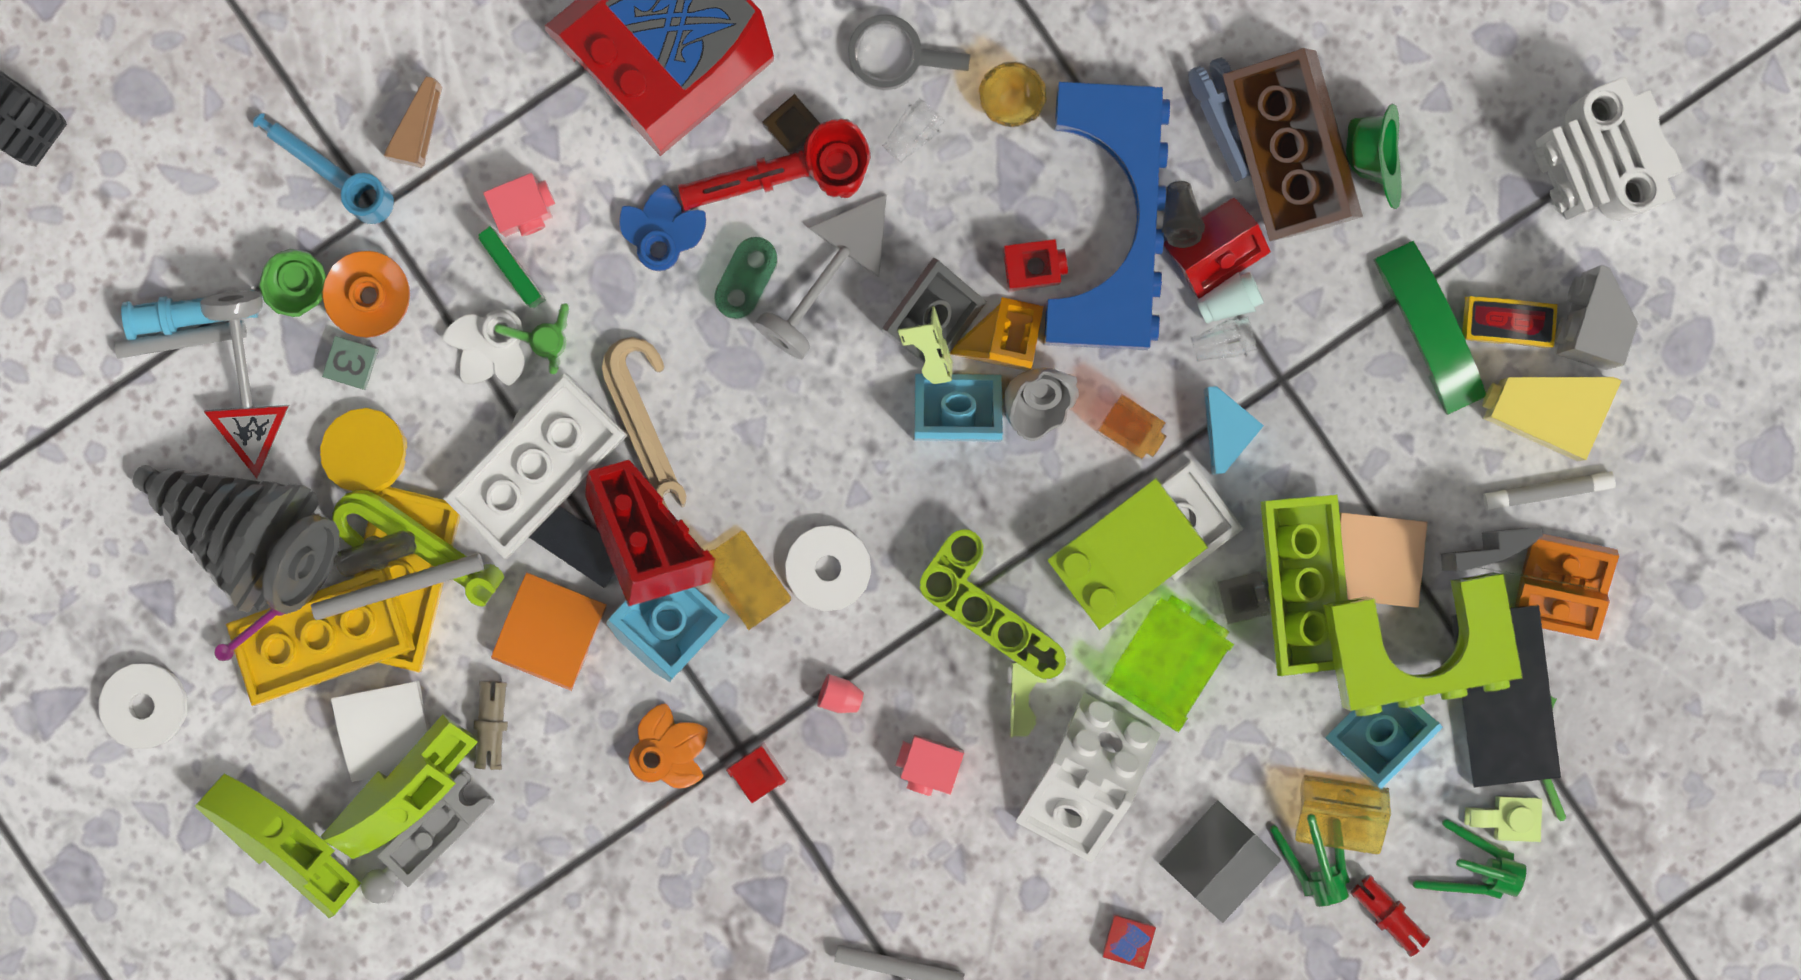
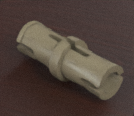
(490, 725)

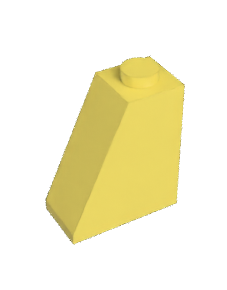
(1553, 410)

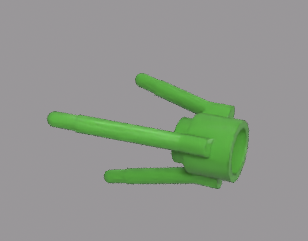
(545, 340)

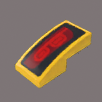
(1509, 321)

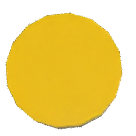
(363, 450)

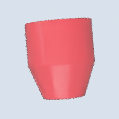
(839, 695)

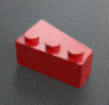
(642, 537)

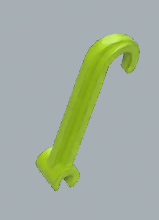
(430, 547)

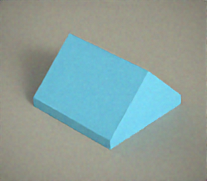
(959, 409)
(1383, 741)

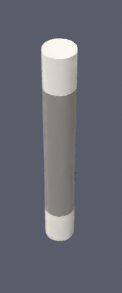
(1549, 490)

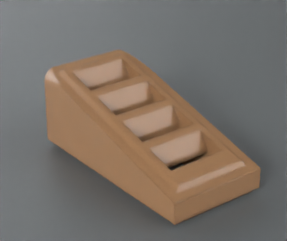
(414, 132)

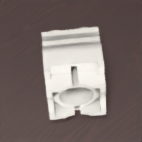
(1598, 159)

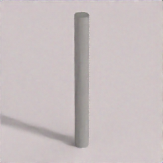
(397, 586)

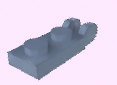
(1220, 114)

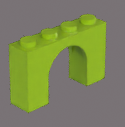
(1483, 654)

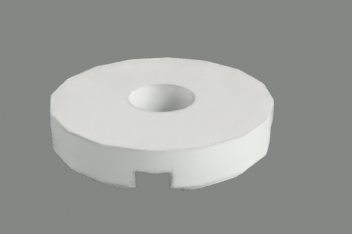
(802, 568)
(117, 706)

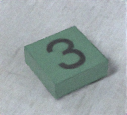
(350, 363)

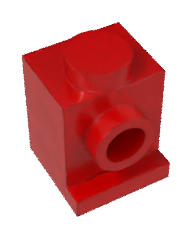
(1016, 260)

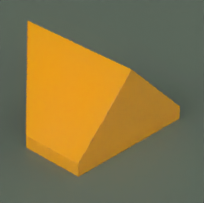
(1004, 336)

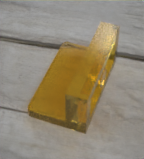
(747, 580)
(1346, 813)

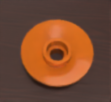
(344, 294)

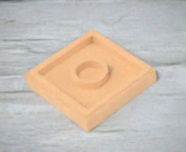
(1383, 558)

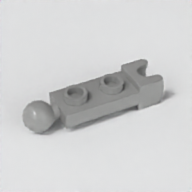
(424, 841)

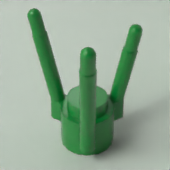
(1500, 874)
(1326, 881)

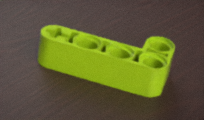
(996, 613)

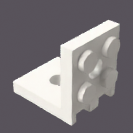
(1090, 779)

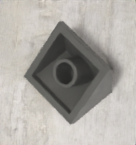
(953, 301)
(1220, 861)

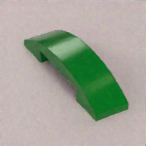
(1432, 326)

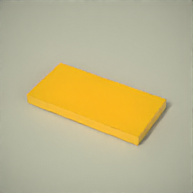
(422, 604)
(303, 652)

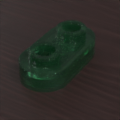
(744, 278)

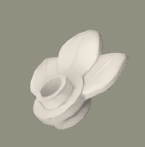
(483, 351)

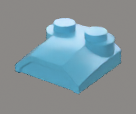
(667, 629)

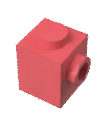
(520, 205)
(929, 765)

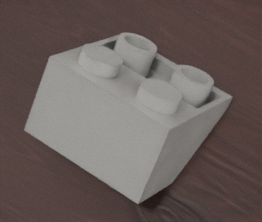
(1598, 323)

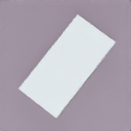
(535, 466)

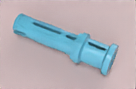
(162, 316)

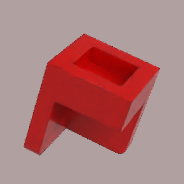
(757, 773)

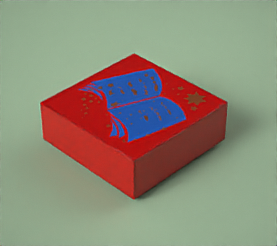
(1128, 941)

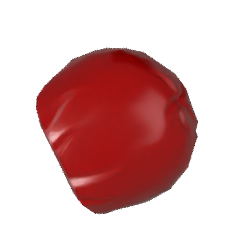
(837, 157)

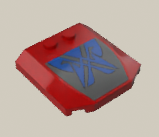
(665, 57)

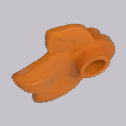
(672, 744)

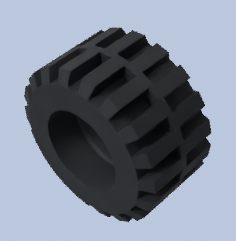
(26, 123)

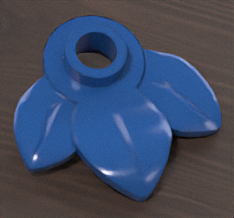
(663, 223)

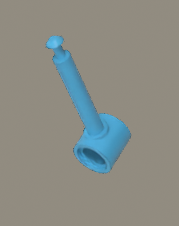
(351, 186)

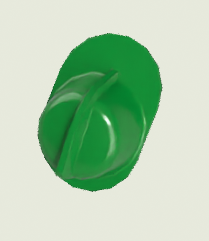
(1375, 153)

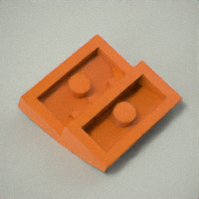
(1567, 606)
(548, 631)

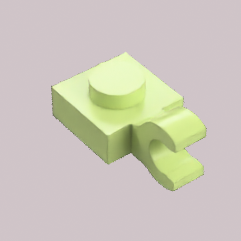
(1512, 818)

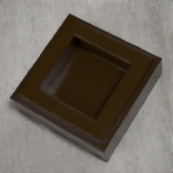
(791, 124)

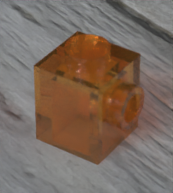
(1132, 428)

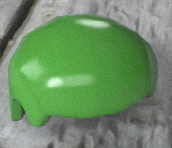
(292, 282)

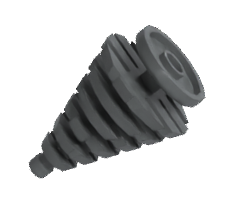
(249, 536)

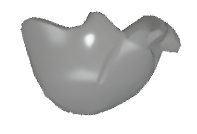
(1039, 401)

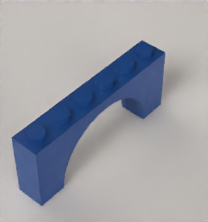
(1128, 127)

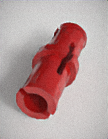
(1390, 915)

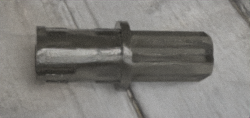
(375, 553)

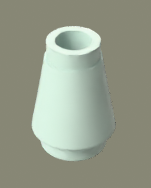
(1231, 298)

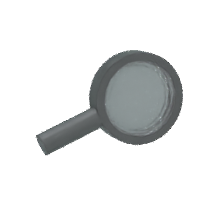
(889, 52)

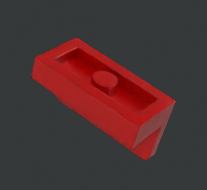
(1227, 246)

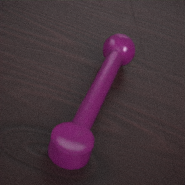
(226, 651)

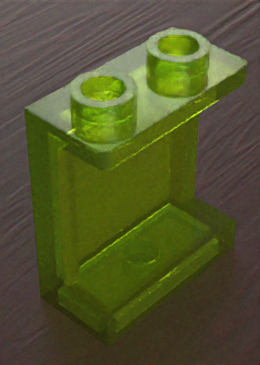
(1169, 661)

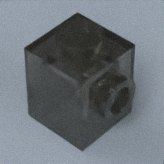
(1242, 597)

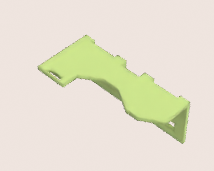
(925, 340)
(1021, 716)

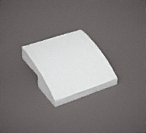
(379, 727)

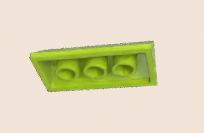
(1303, 574)

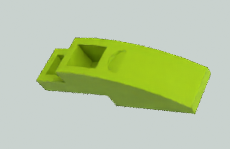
(399, 800)
(280, 840)

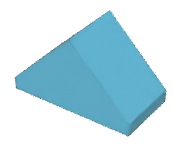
(1228, 429)

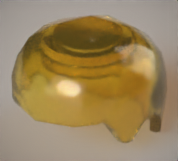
(1012, 94)

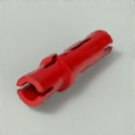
(693, 193)

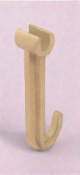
(635, 415)

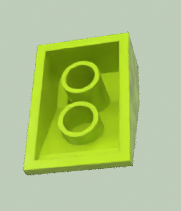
(1127, 553)

